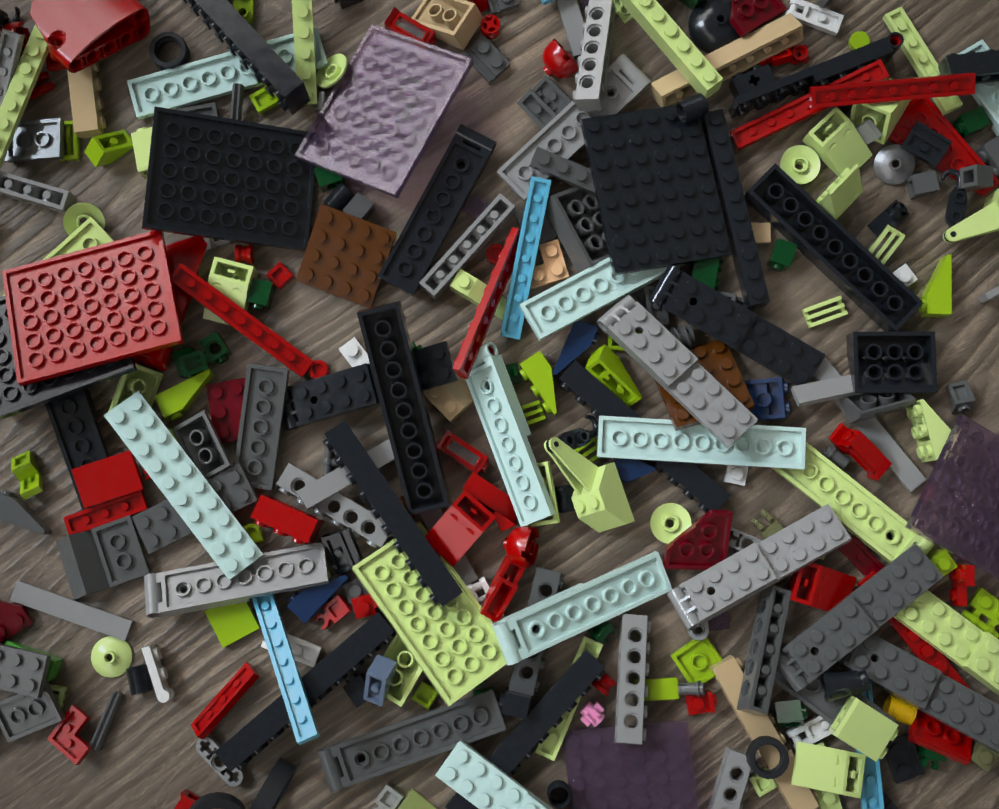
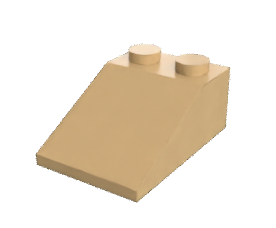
(450, 19)

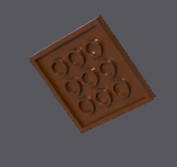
(346, 255)
(719, 362)

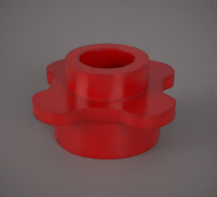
(803, 50)

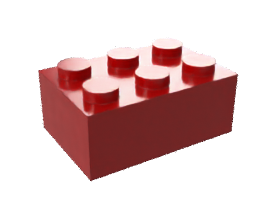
(286, 520)

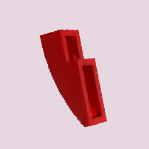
(490, 496)
(501, 589)

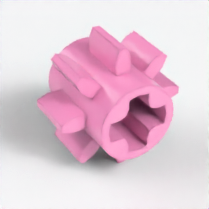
(592, 713)

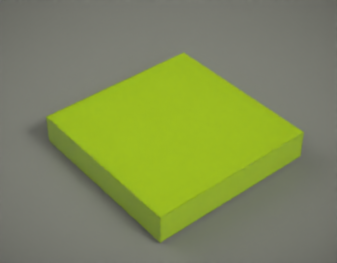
(232, 622)
(696, 659)

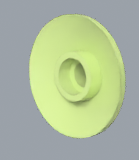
(333, 72)
(806, 158)
(72, 216)
(669, 511)
(121, 654)

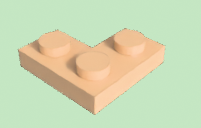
(554, 266)

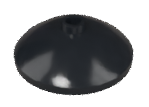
(705, 29)

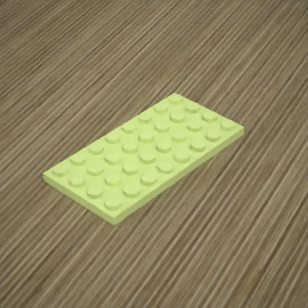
(449, 642)

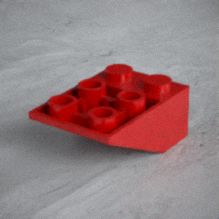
(459, 528)
(820, 586)

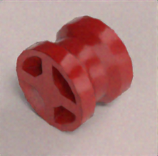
(489, 22)
(244, 253)
(604, 684)

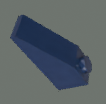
(577, 343)
(311, 600)

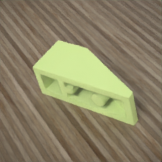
(473, 289)

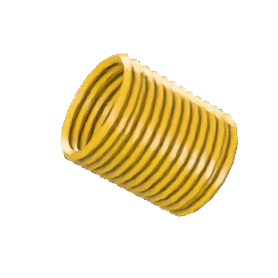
(900, 710)

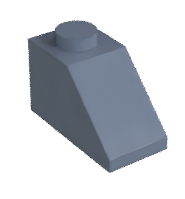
(379, 680)

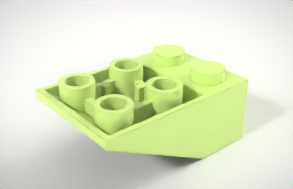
(838, 142)
(842, 192)
(233, 281)
(927, 430)
(828, 769)

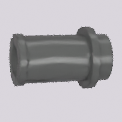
(321, 101)
(836, 456)
(692, 688)

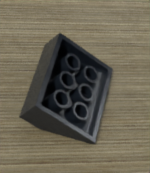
(892, 362)

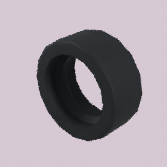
(164, 38)
(783, 762)

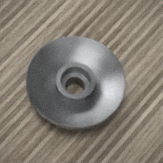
(884, 168)

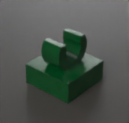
(514, 374)
(601, 631)
(929, 755)

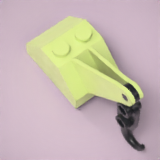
(978, 224)
(597, 490)

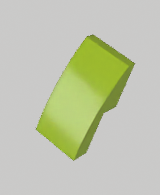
(661, 688)

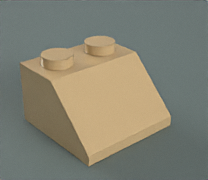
(450, 398)

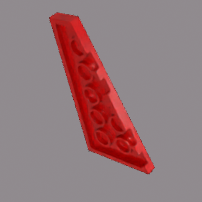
(959, 152)

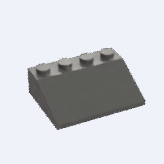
(578, 226)

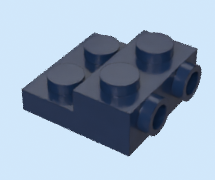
(769, 398)

